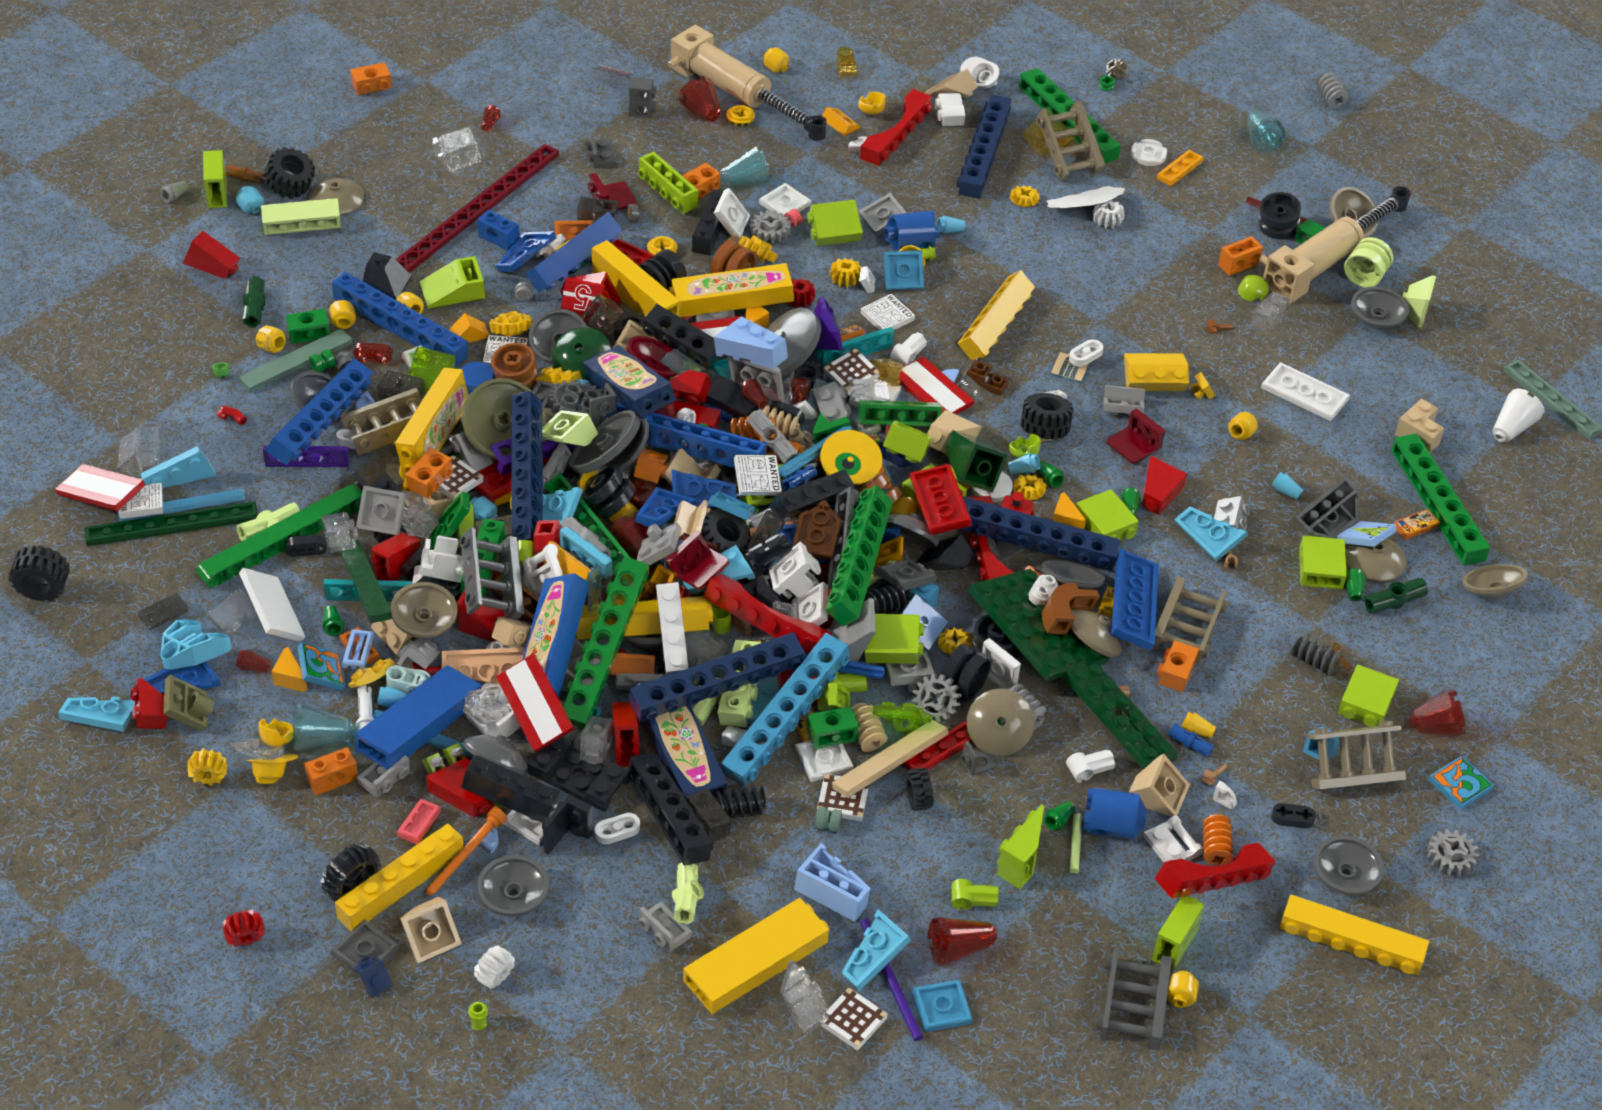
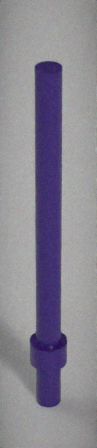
(898, 994)

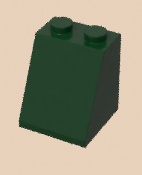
(975, 460)

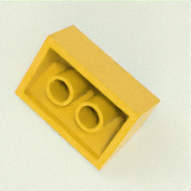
(1156, 371)

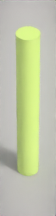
(1076, 843)

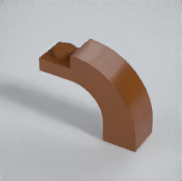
(1057, 612)

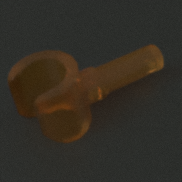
(1336, 647)

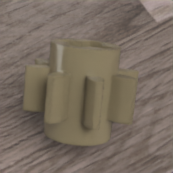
(1117, 69)
(804, 438)

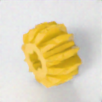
(845, 272)
(207, 767)

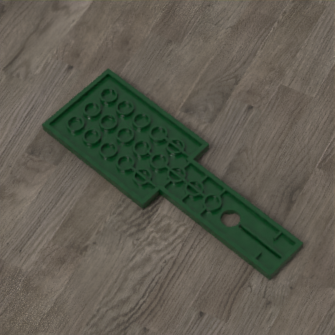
(1068, 657)

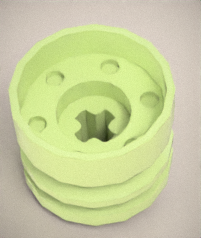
(1368, 262)

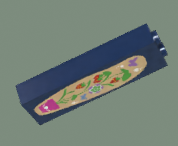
(631, 380)
(686, 751)

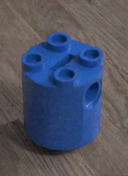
(912, 229)
(1114, 813)

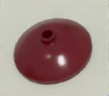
(650, 353)

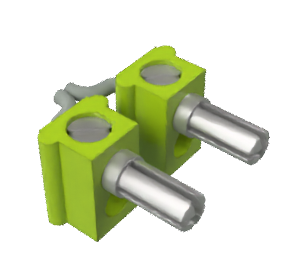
(449, 753)

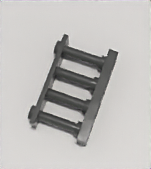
(508, 568)
(1158, 992)

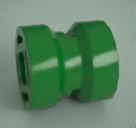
(322, 361)

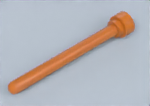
(495, 818)

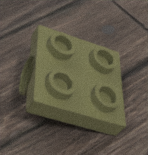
(187, 703)

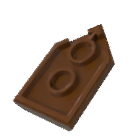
(818, 531)

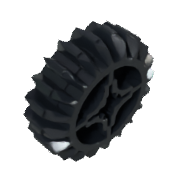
(349, 870)

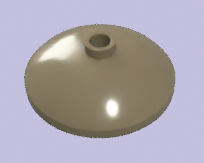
(349, 193)
(1353, 204)
(1379, 563)
(1495, 580)
(424, 601)
(1096, 632)
(983, 722)

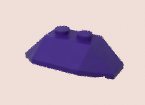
(830, 334)

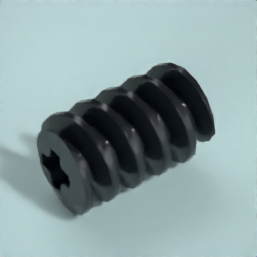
(887, 599)
(742, 802)

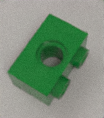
(307, 326)
(832, 727)

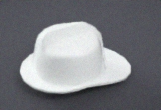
(983, 71)

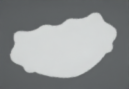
(1087, 198)

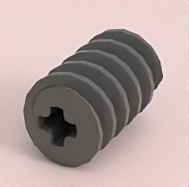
(1317, 654)

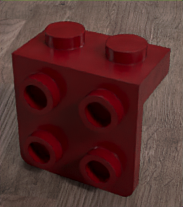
(615, 191)
(1138, 439)
(696, 562)

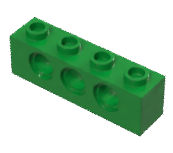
(904, 412)
(493, 532)

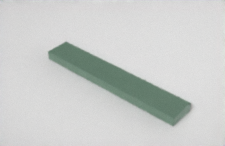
(294, 360)
(1553, 399)

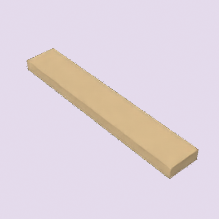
(889, 758)

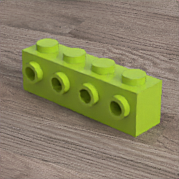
(668, 182)

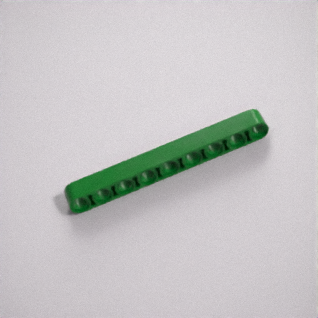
(273, 539)

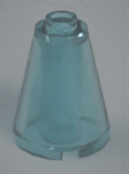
(1264, 131)
(746, 169)
(320, 728)

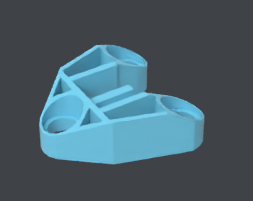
(187, 645)

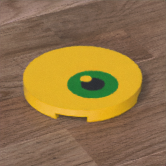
(852, 452)

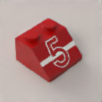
(580, 294)

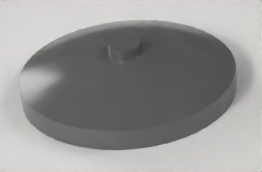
(802, 333)
(612, 438)

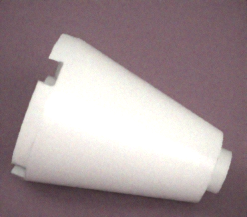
(1517, 415)

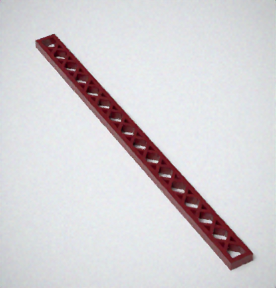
(477, 203)

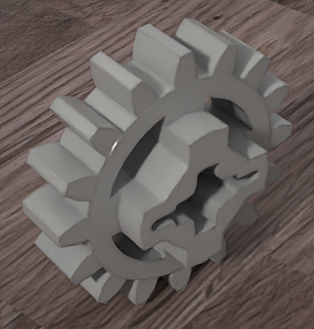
(770, 226)
(931, 691)
(1452, 852)

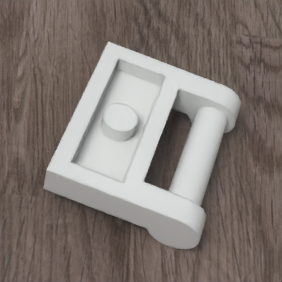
(549, 570)
(1167, 846)

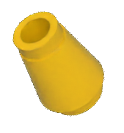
(1199, 725)

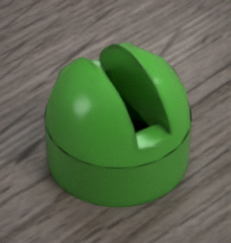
(221, 369)

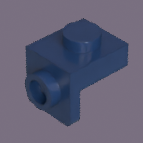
(373, 975)

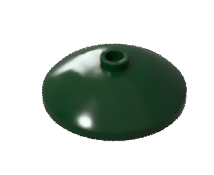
(565, 352)

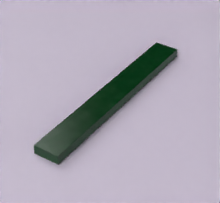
(170, 523)
(366, 584)

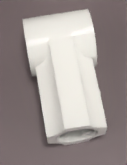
(907, 352)
(1085, 766)

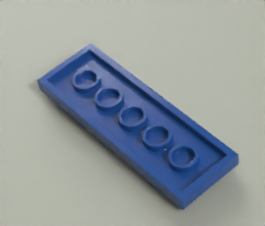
(1135, 600)

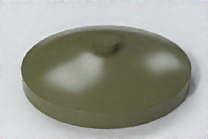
(489, 414)

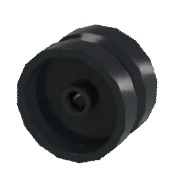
(1279, 215)
(608, 492)
(987, 628)
(967, 670)

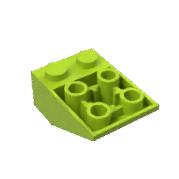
(454, 284)
(1020, 851)

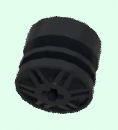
(664, 267)

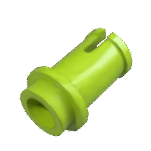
(929, 253)
(478, 1013)

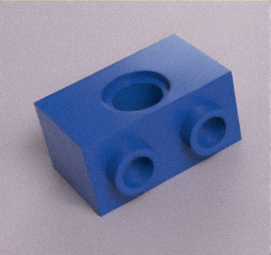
(498, 230)

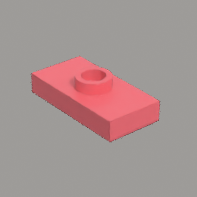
(419, 821)

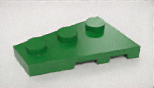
(451, 517)

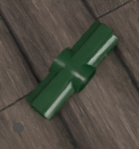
(254, 301)
(1396, 595)

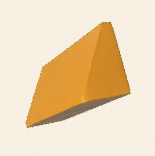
(840, 121)

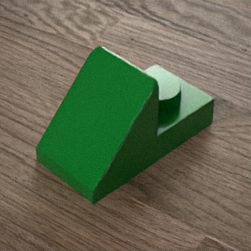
(824, 428)

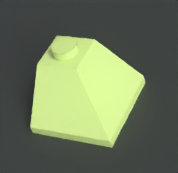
(1418, 299)
(570, 428)

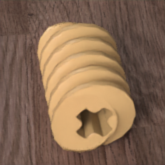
(785, 424)
(870, 730)

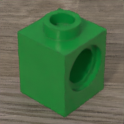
(1307, 230)

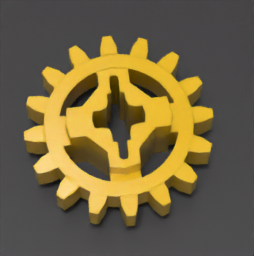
(762, 248)
(510, 323)

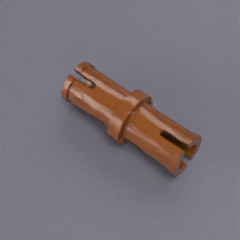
(245, 174)

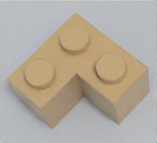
(1421, 420)

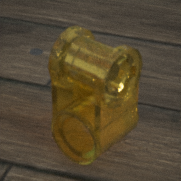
(846, 62)
(888, 370)

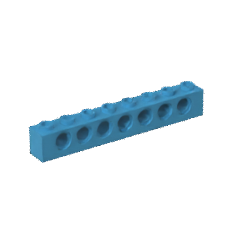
(827, 649)

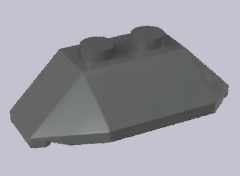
(1332, 511)

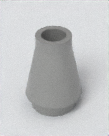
(173, 191)

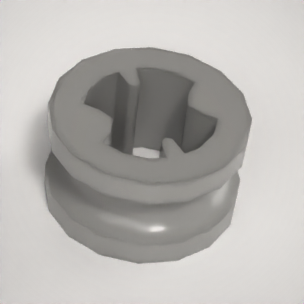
(521, 287)

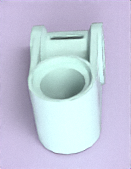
(405, 678)

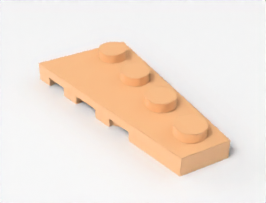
(482, 664)

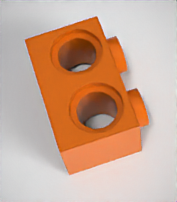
(704, 179)
(1240, 255)
(429, 473)

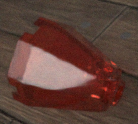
(701, 98)
(1439, 715)

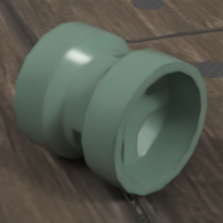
(823, 816)

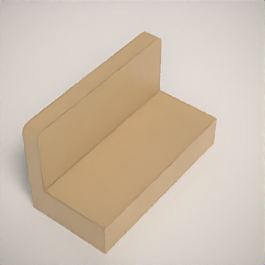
(690, 517)

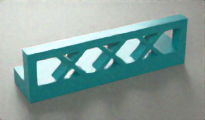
(864, 344)
(345, 591)

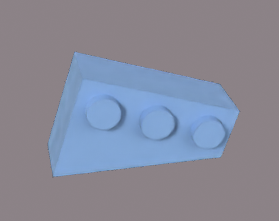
(751, 342)
(832, 885)

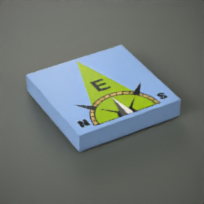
(1367, 533)

